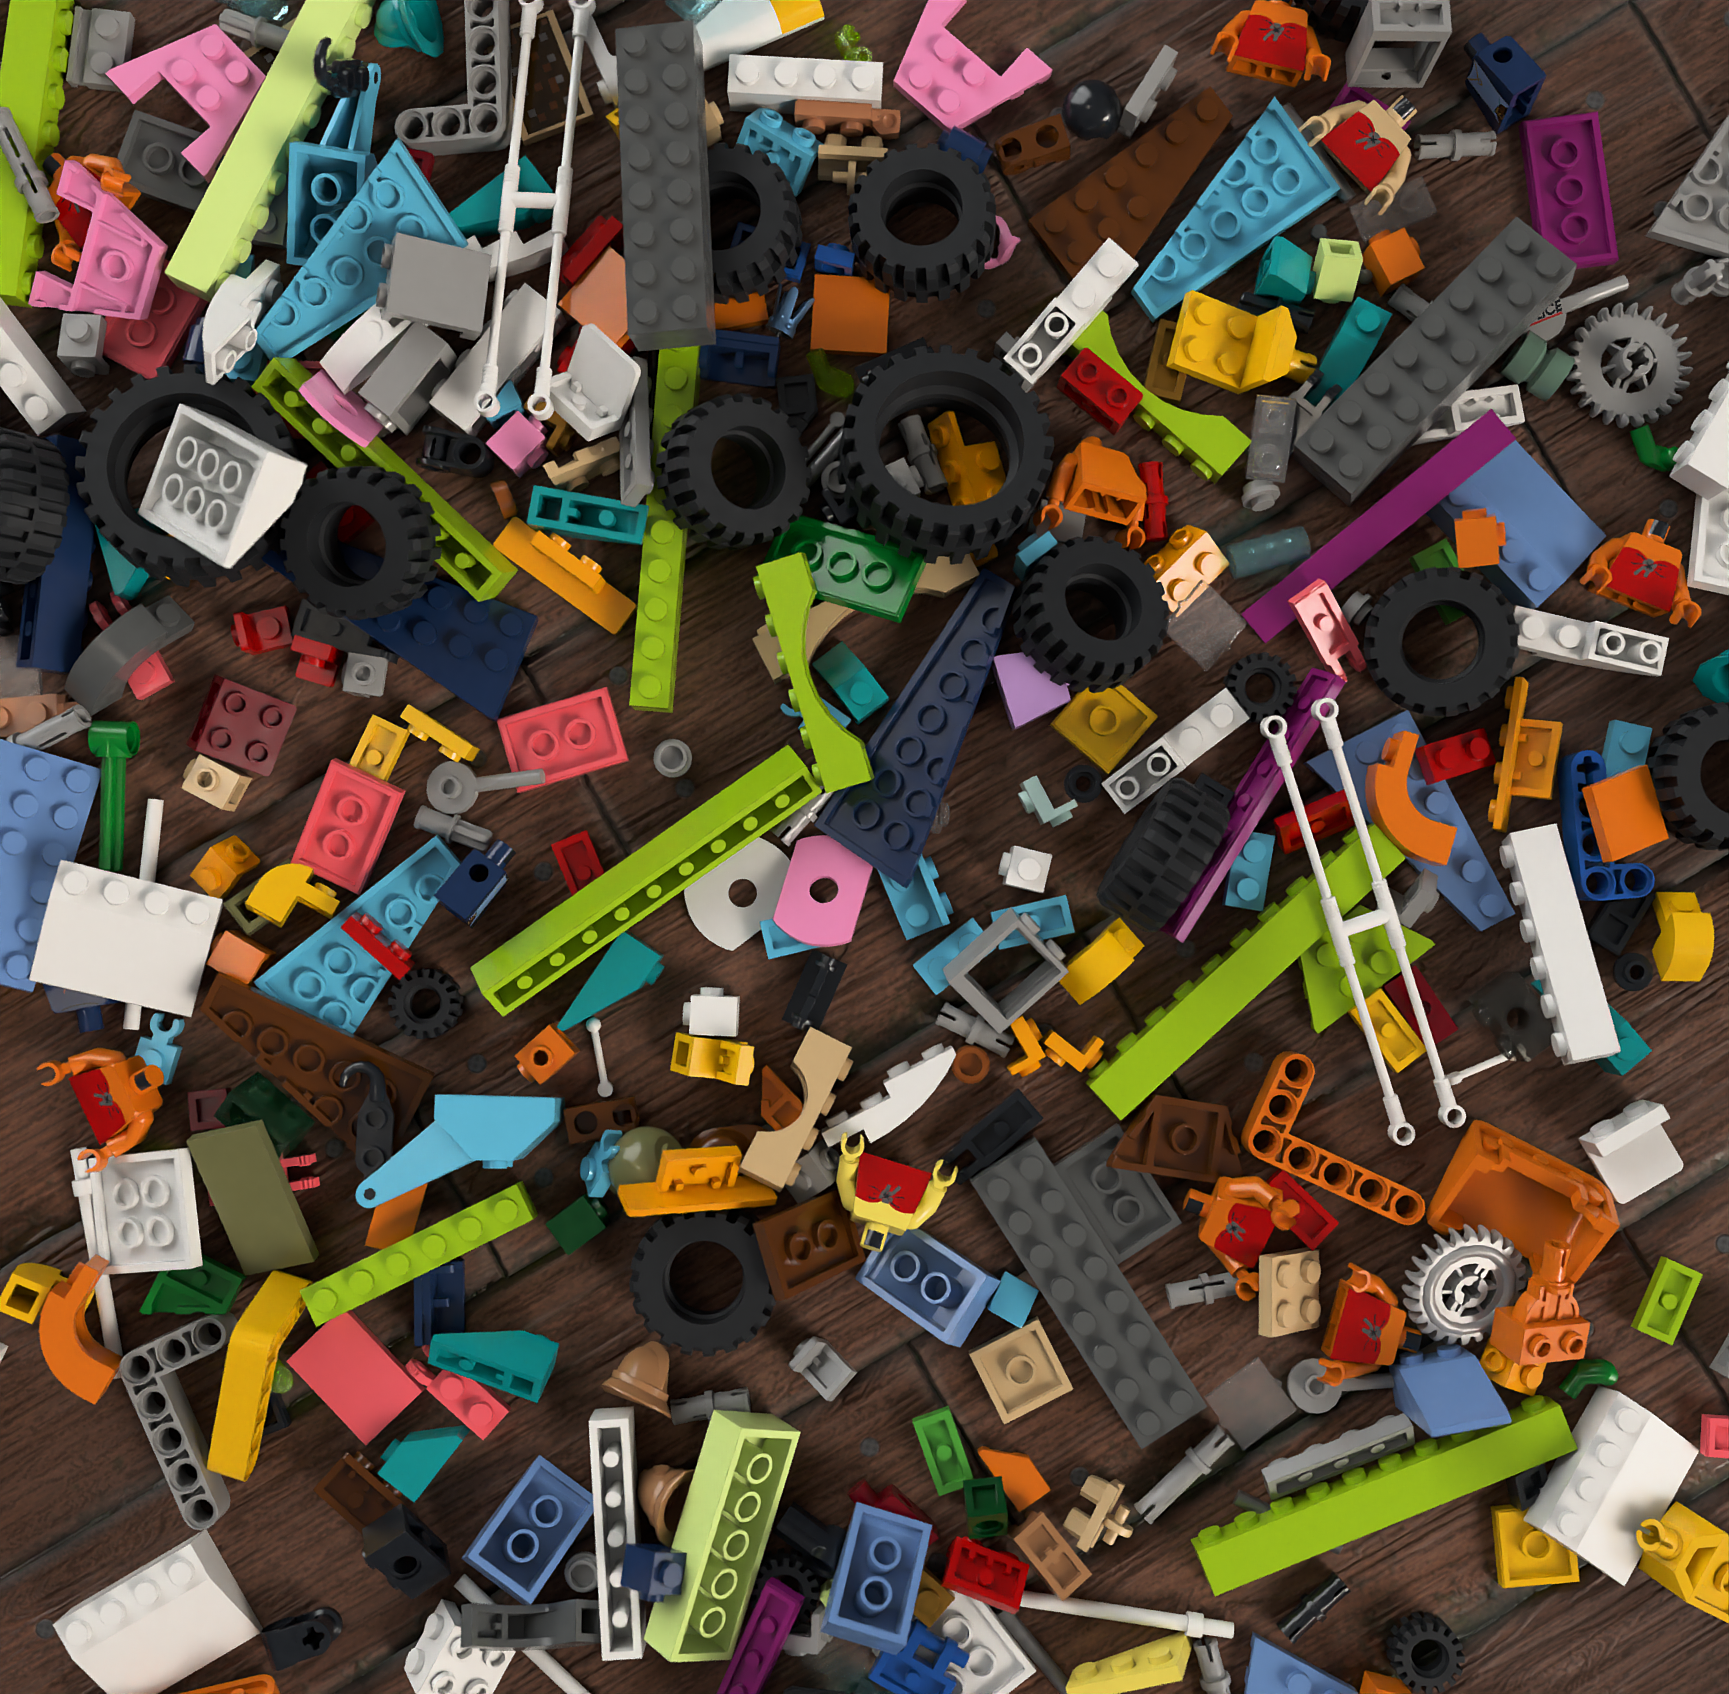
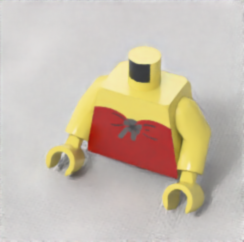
(887, 1193)

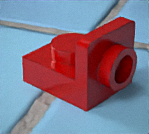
(263, 630)
(318, 661)

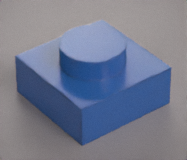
(834, 260)

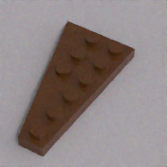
(1132, 189)
(311, 1057)

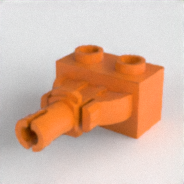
(1545, 1318)

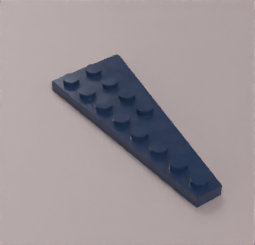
(446, 634)
(921, 738)

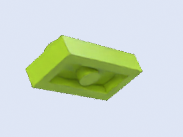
(1666, 1300)

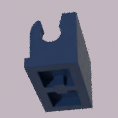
(741, 359)
(439, 1302)

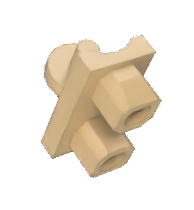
(846, 163)
(1087, 1527)

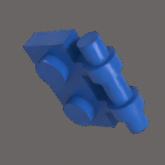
(915, 1675)

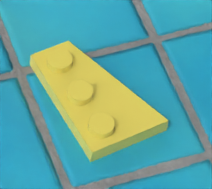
(1134, 1669)

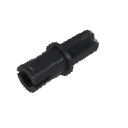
(1259, 305)

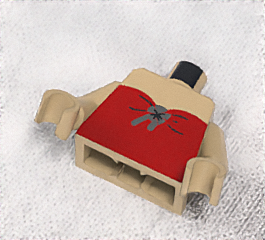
(1367, 144)

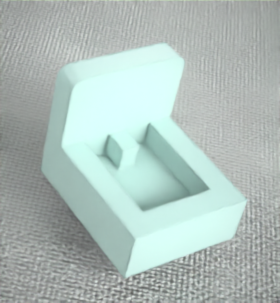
(1036, 800)

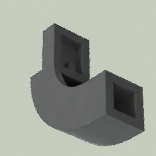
(120, 649)
(530, 1626)

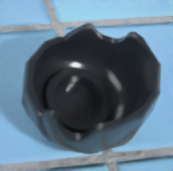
(1092, 110)

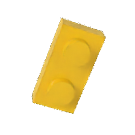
(424, 726)
(379, 747)
(1394, 1035)

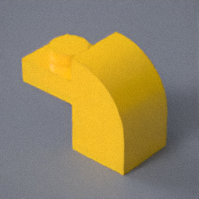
(284, 887)
(1685, 937)
(1101, 961)
(713, 1058)
(28, 1290)

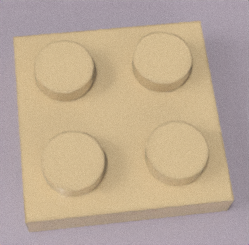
(1289, 1292)
(1020, 1370)

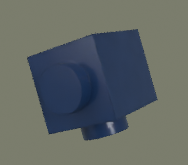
(653, 1570)

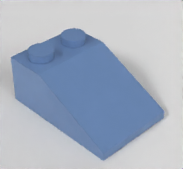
(929, 1283)
(1446, 1391)
(531, 1531)
(877, 1579)

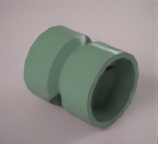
(1537, 366)

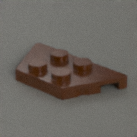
(1179, 1141)

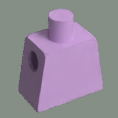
(1025, 690)

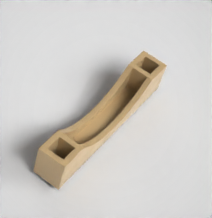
(936, 580)

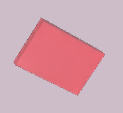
(155, 340)
(564, 738)
(348, 826)
(355, 1375)

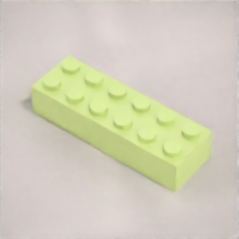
(723, 1534)

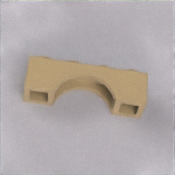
(774, 1154)

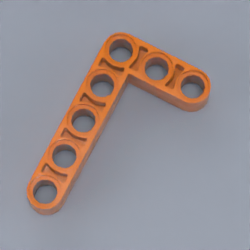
(1317, 1159)

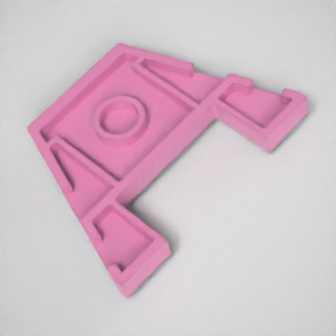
(211, 79)
(950, 80)
(117, 261)

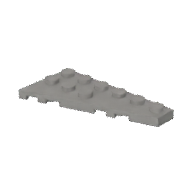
(1700, 206)

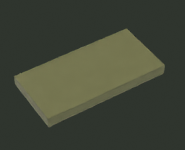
(253, 1197)

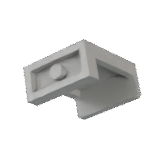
(434, 284)

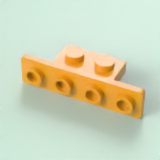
(970, 470)
(565, 574)
(1528, 757)
(696, 1182)

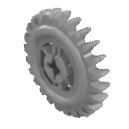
(1646, 347)
(1449, 1273)

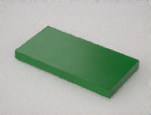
(852, 567)

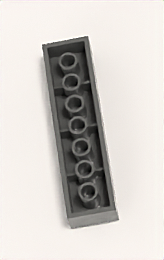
(665, 186)
(1434, 361)
(1087, 1292)

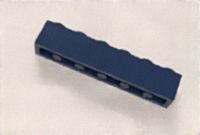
(56, 600)

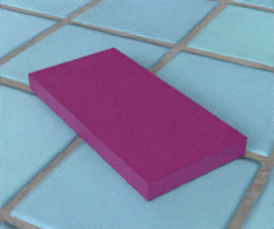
(1569, 187)

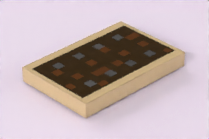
(546, 81)

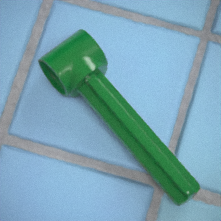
(114, 743)

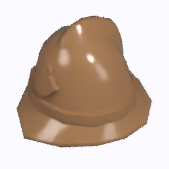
(642, 1378)
(663, 1497)

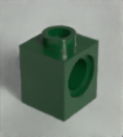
(579, 1222)
(985, 1507)

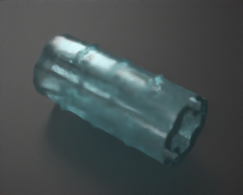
(1268, 552)

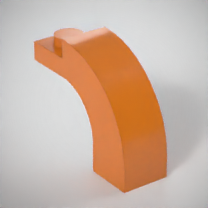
(1393, 810)
(65, 1340)

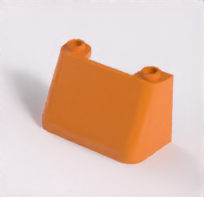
(1523, 1196)

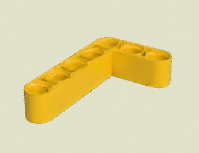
(250, 1374)

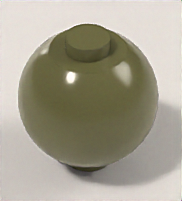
(639, 1156)

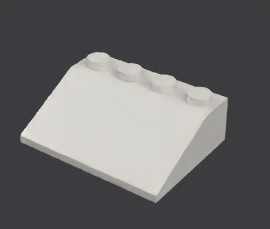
(218, 486)
(125, 939)
(1612, 1483)
(160, 1621)

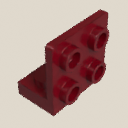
(241, 726)

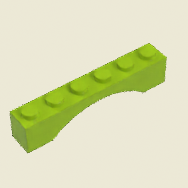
(1204, 440)
(789, 595)
(418, 1253)

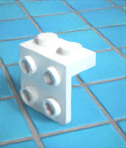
(596, 386)
(1632, 1150)
(444, 1667)

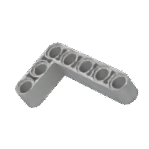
(481, 107)
(179, 1415)

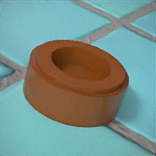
(504, 499)
(970, 1064)

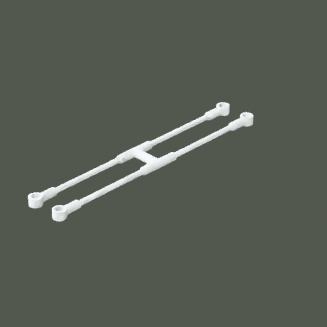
(513, 199)
(1342, 929)

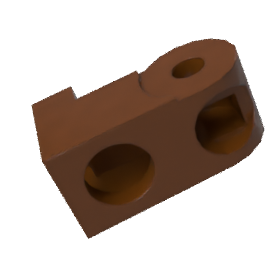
(1033, 146)
(593, 1118)

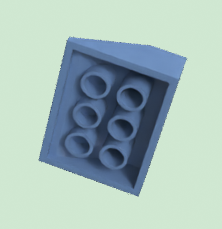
(1543, 525)

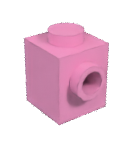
(520, 443)

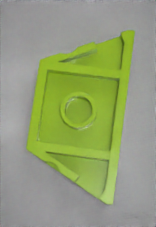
(1375, 964)

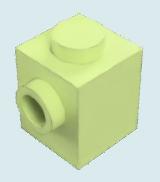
(1336, 270)

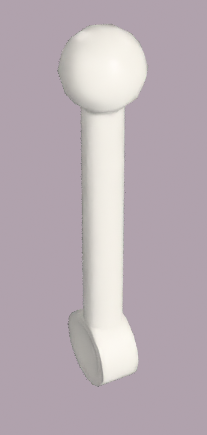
(1456, 1077)
(605, 1087)

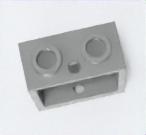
(1398, 20)
(405, 380)
(1031, 989)

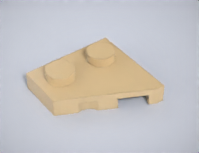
(586, 465)

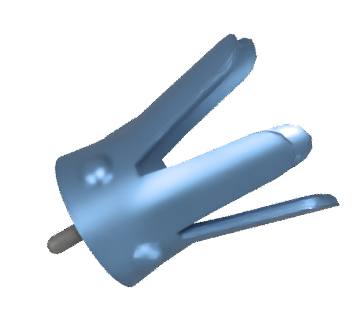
(780, 320)

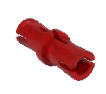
(1155, 506)

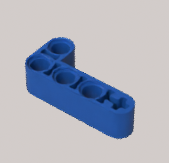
(1576, 827)

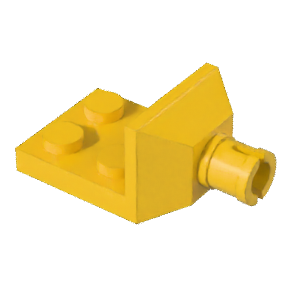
(1236, 346)
(1688, 1558)

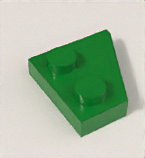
(199, 1289)

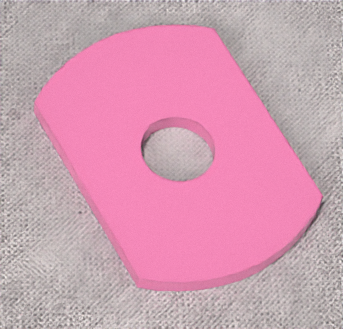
(328, 401)
(818, 922)

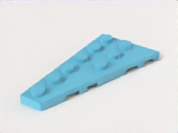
(1251, 200)
(346, 265)
(335, 974)

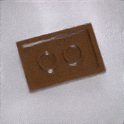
(808, 1244)

